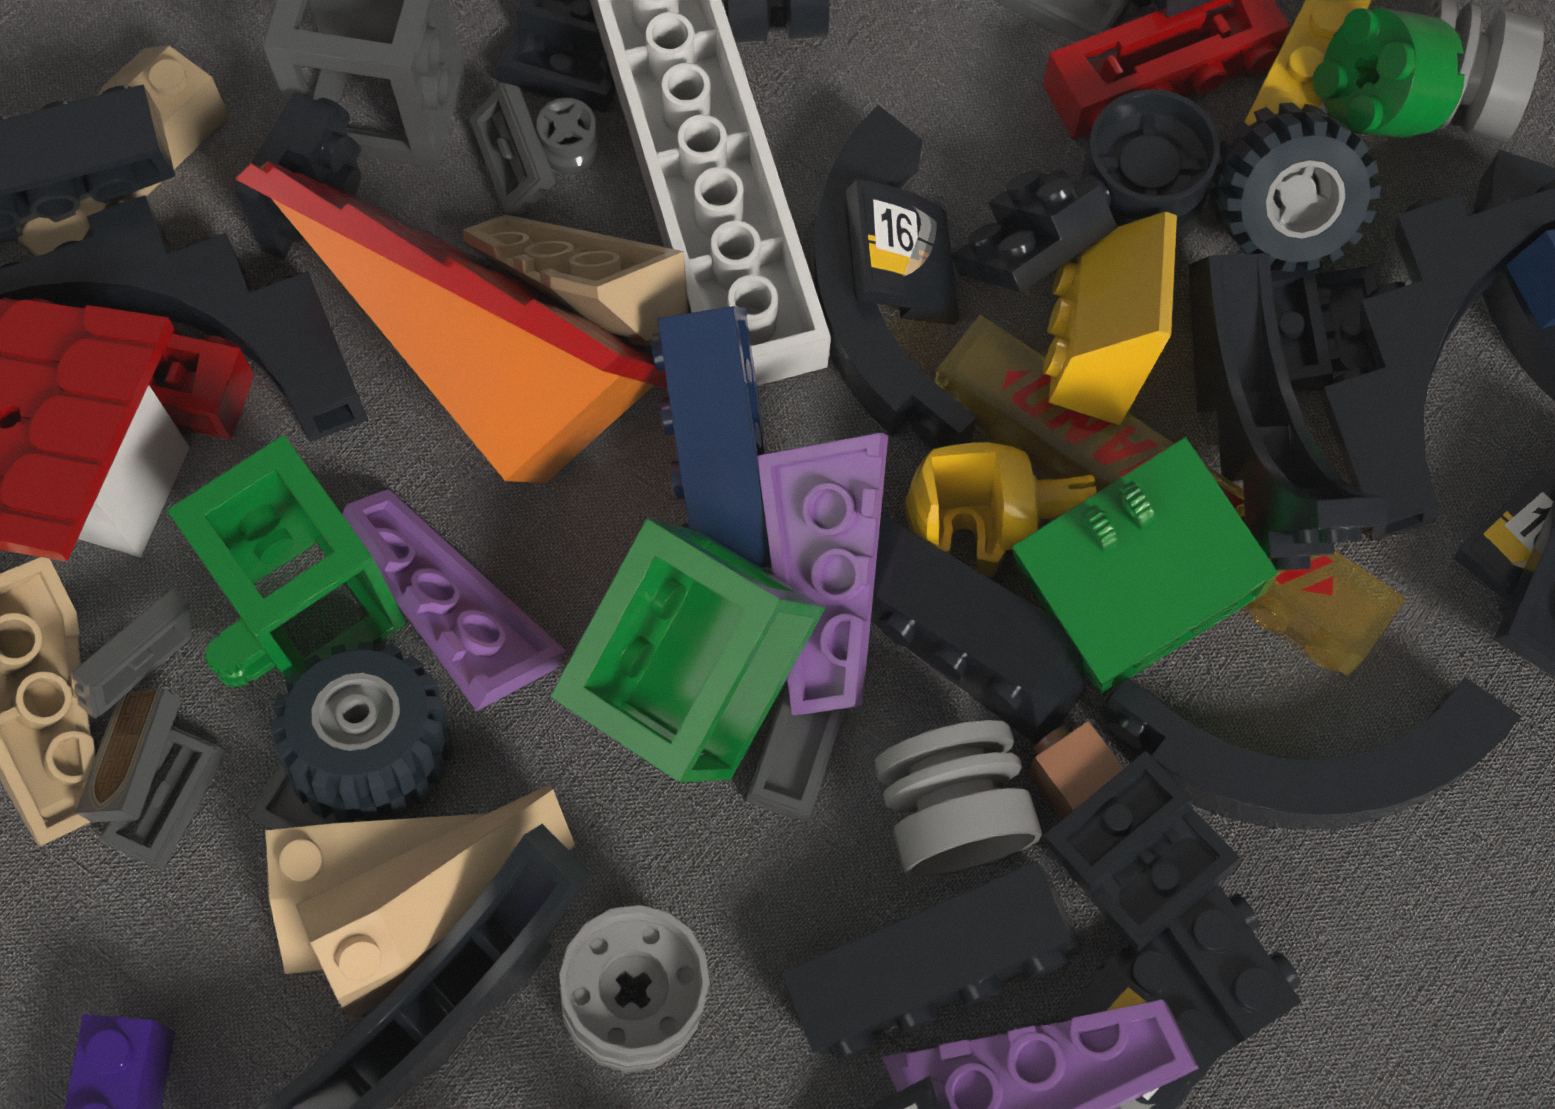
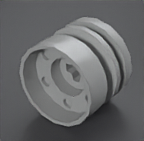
(1496, 66)
(953, 785)
(633, 948)

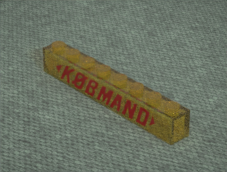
(1327, 609)

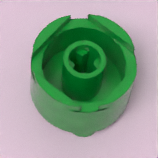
(1391, 73)

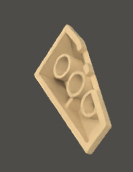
(189, 113)
(592, 274)
(42, 727)
(323, 856)
(394, 915)

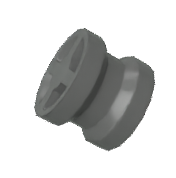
(562, 121)

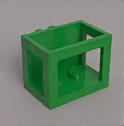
(255, 524)
(1144, 566)
(687, 653)

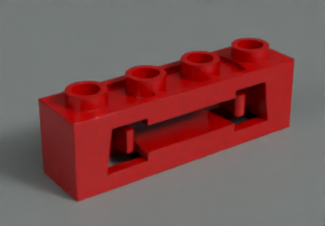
(1163, 57)
(206, 383)

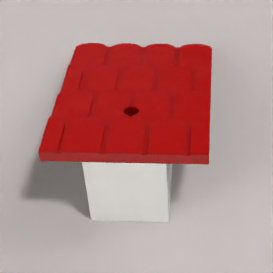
(82, 429)

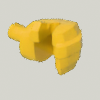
(987, 492)

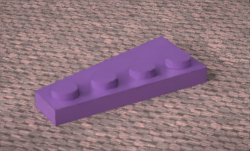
(824, 542)
(456, 610)
(1061, 1065)

